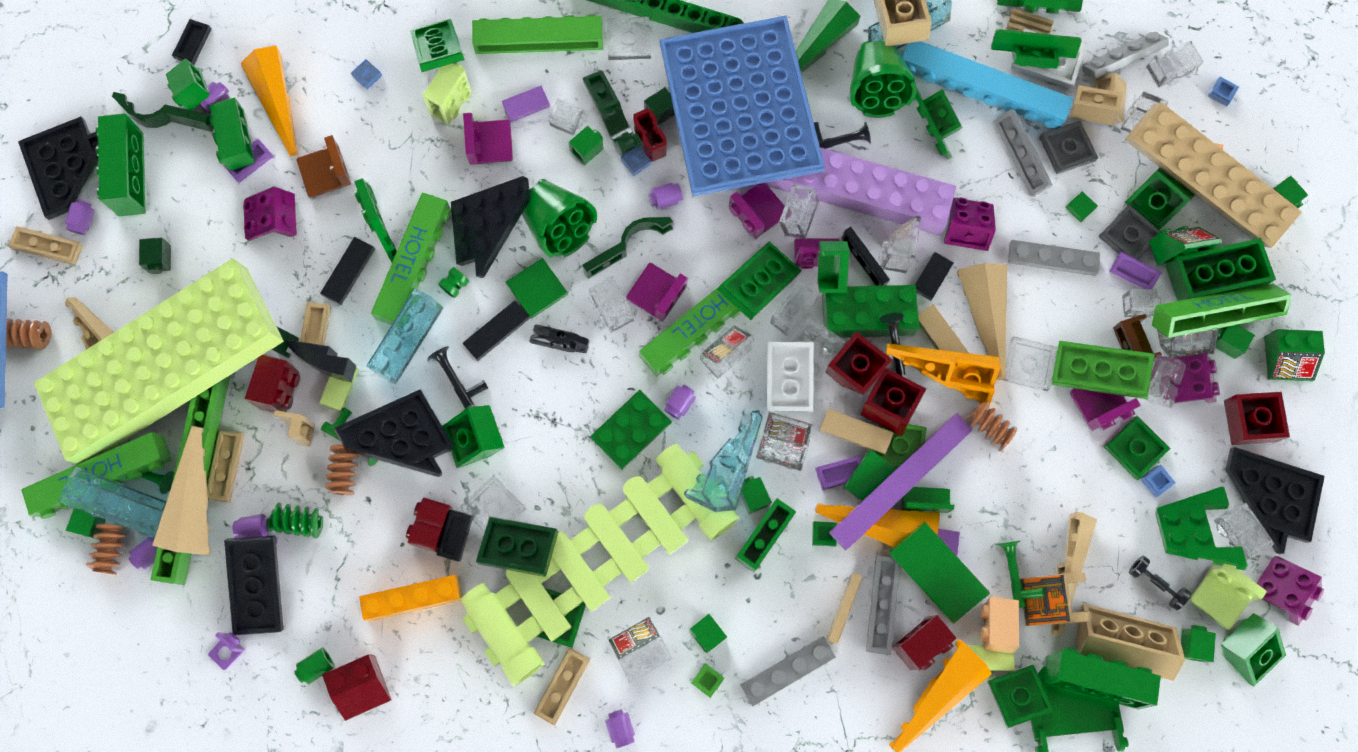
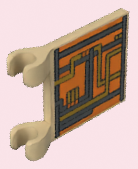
(1057, 605)

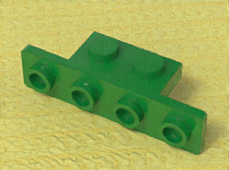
(1051, 6)
(1036, 48)
(940, 117)

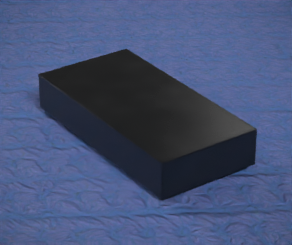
(191, 41)
(933, 276)
(455, 535)

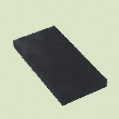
(253, 585)

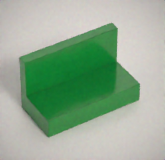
(927, 500)

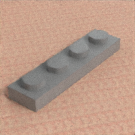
(1125, 55)
(1023, 153)
(1053, 257)
(883, 605)
(788, 671)

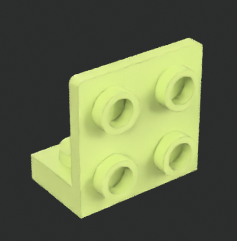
(1225, 594)

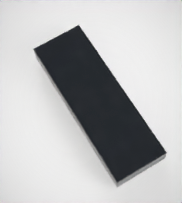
(865, 258)
(347, 271)
(496, 330)

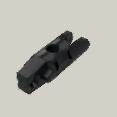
(559, 339)

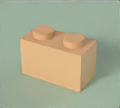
(1000, 625)

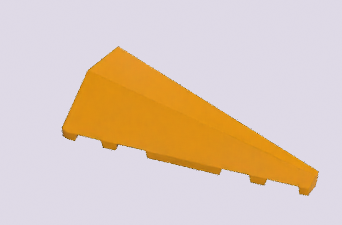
(267, 78)
(965, 372)
(891, 527)
(947, 689)

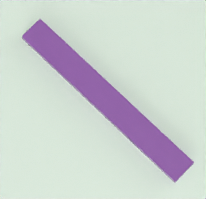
(900, 482)

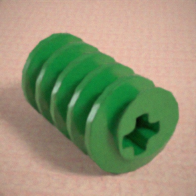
(295, 521)

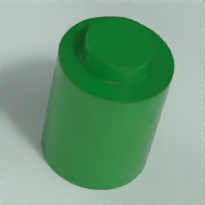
(314, 666)

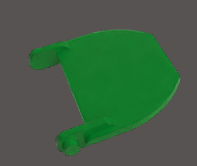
(1076, 715)

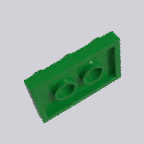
(631, 429)

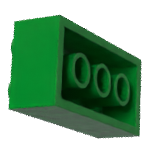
(121, 165)
(1220, 270)
(865, 305)
(1102, 679)

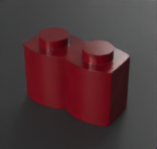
(651, 136)
(428, 525)

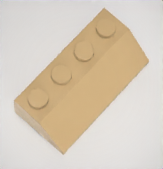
(1131, 641)

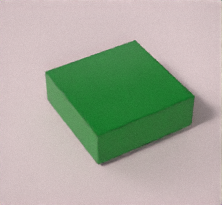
(1081, 206)
(821, 534)

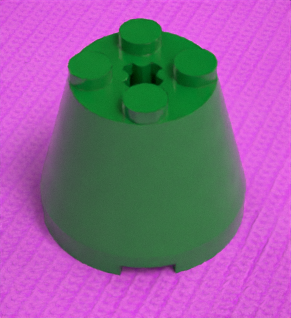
(881, 80)
(558, 219)

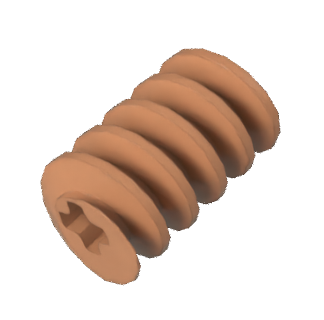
(27, 334)
(992, 425)
(341, 471)
(106, 548)

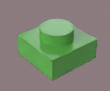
(707, 680)

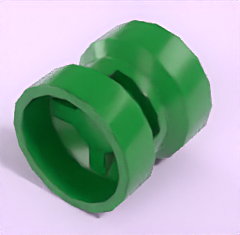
(453, 282)

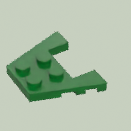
(372, 216)
(1188, 532)

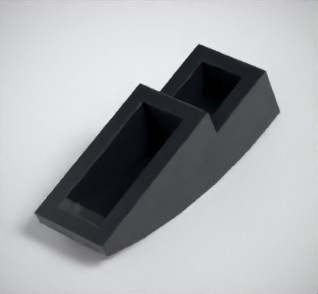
(324, 359)

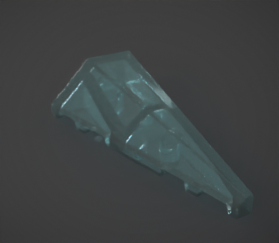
(723, 481)

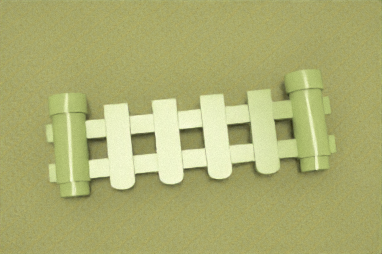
(488, 612)

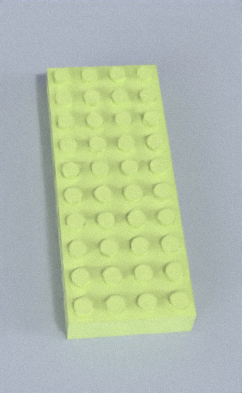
(157, 362)

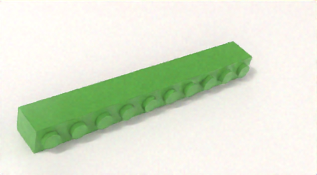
(204, 412)

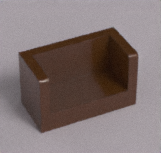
(1132, 335)

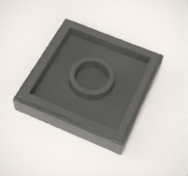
(1068, 147)
(1129, 233)

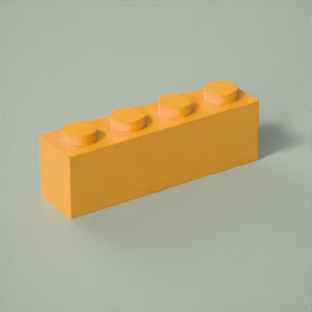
(411, 598)

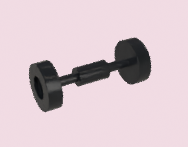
(1179, 599)

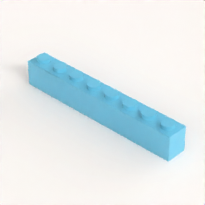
(987, 84)

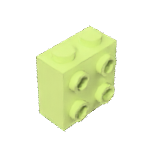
(447, 92)

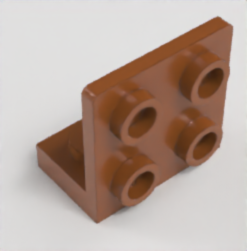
(324, 169)

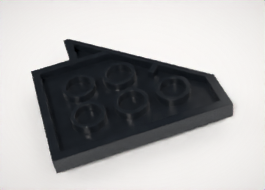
(60, 164)
(485, 222)
(399, 434)
(1278, 495)

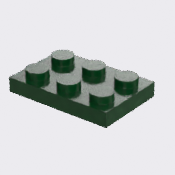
(517, 546)

